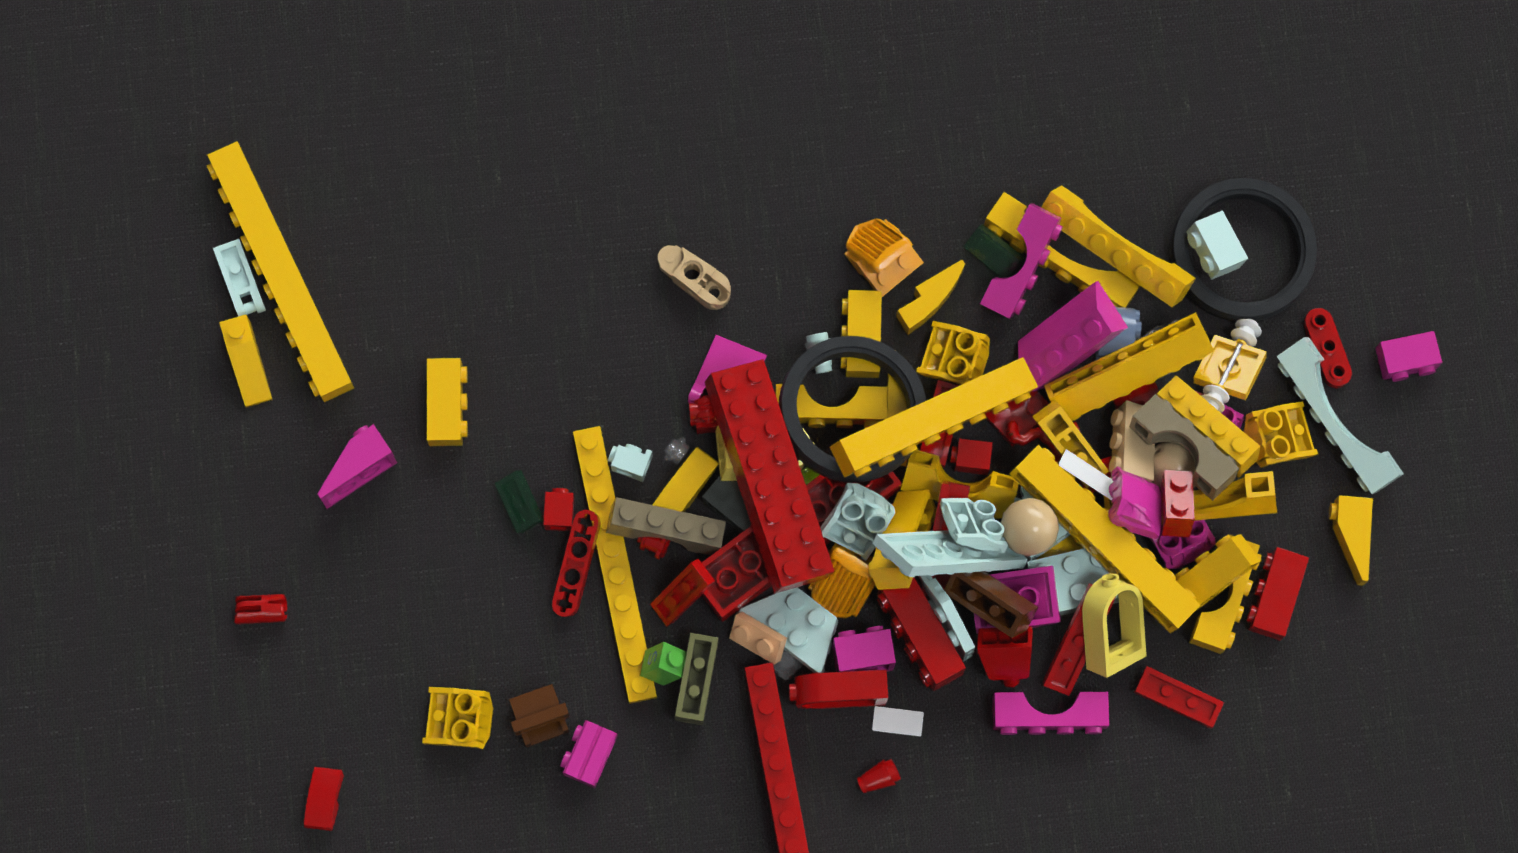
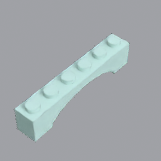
(1303, 366)

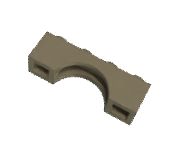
(1160, 423)
(692, 531)

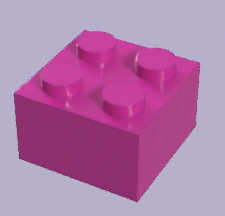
(864, 650)

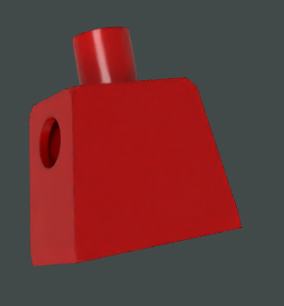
(1005, 656)

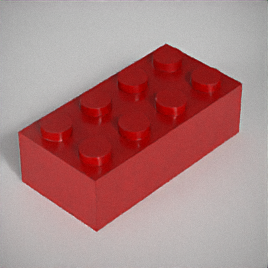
(923, 635)

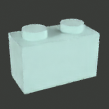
(1216, 245)

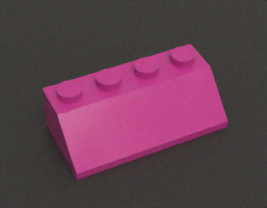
(1071, 335)

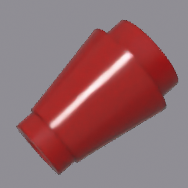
(879, 776)

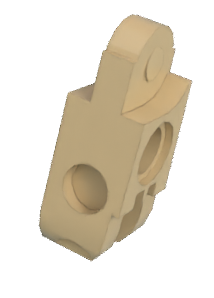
(678, 261)

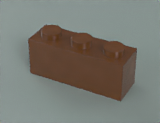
(992, 601)

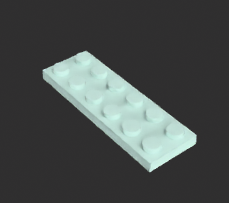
(938, 553)

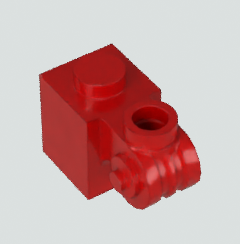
(703, 415)

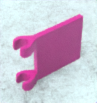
(721, 356)

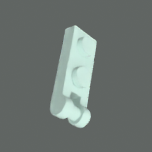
(239, 277)

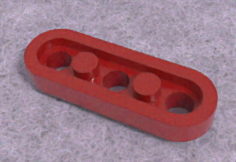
(1332, 359)

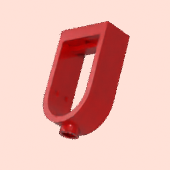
(840, 689)

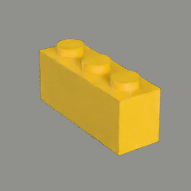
(863, 320)
(446, 402)
(1219, 569)

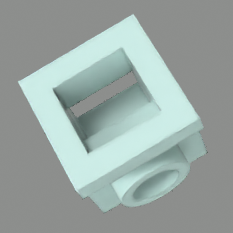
(630, 461)

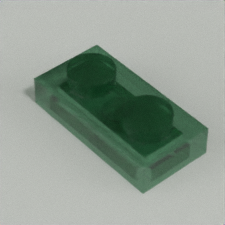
(993, 252)
(519, 501)

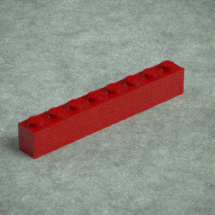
(776, 759)

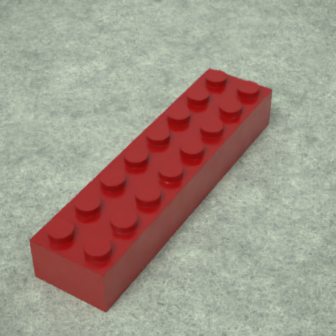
(769, 476)
(739, 564)

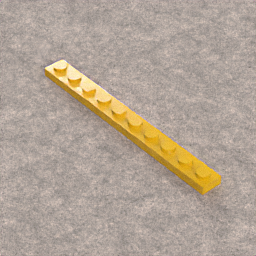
(614, 565)

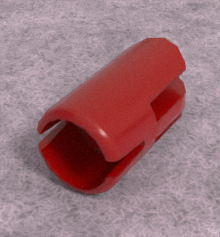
(260, 608)

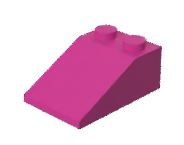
(359, 463)
(1036, 586)

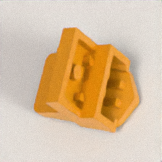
(881, 254)
(847, 587)

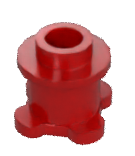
(654, 545)

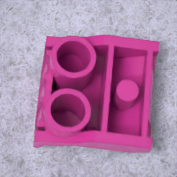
(1135, 504)
(1183, 550)

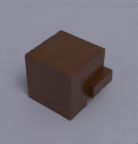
(539, 716)

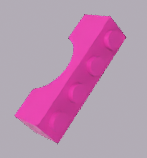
(1037, 229)
(1014, 713)

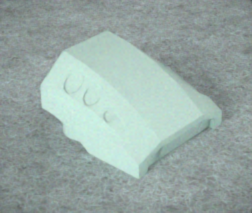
(858, 519)
(973, 524)

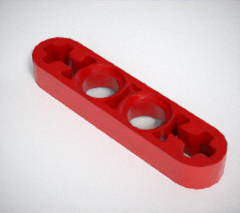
(570, 562)

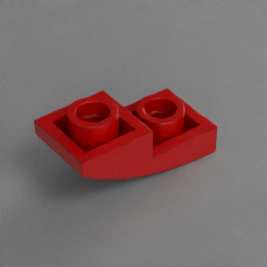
(322, 798)

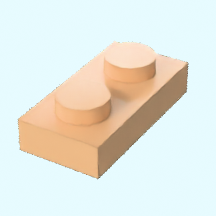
(758, 637)

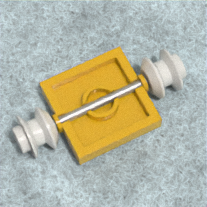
(1232, 365)

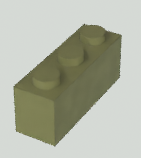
(696, 679)

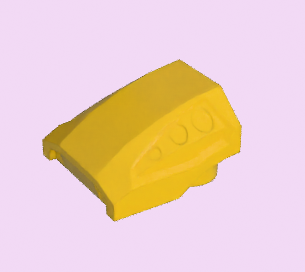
(954, 354)
(1280, 433)
(458, 717)

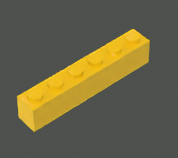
(1130, 367)

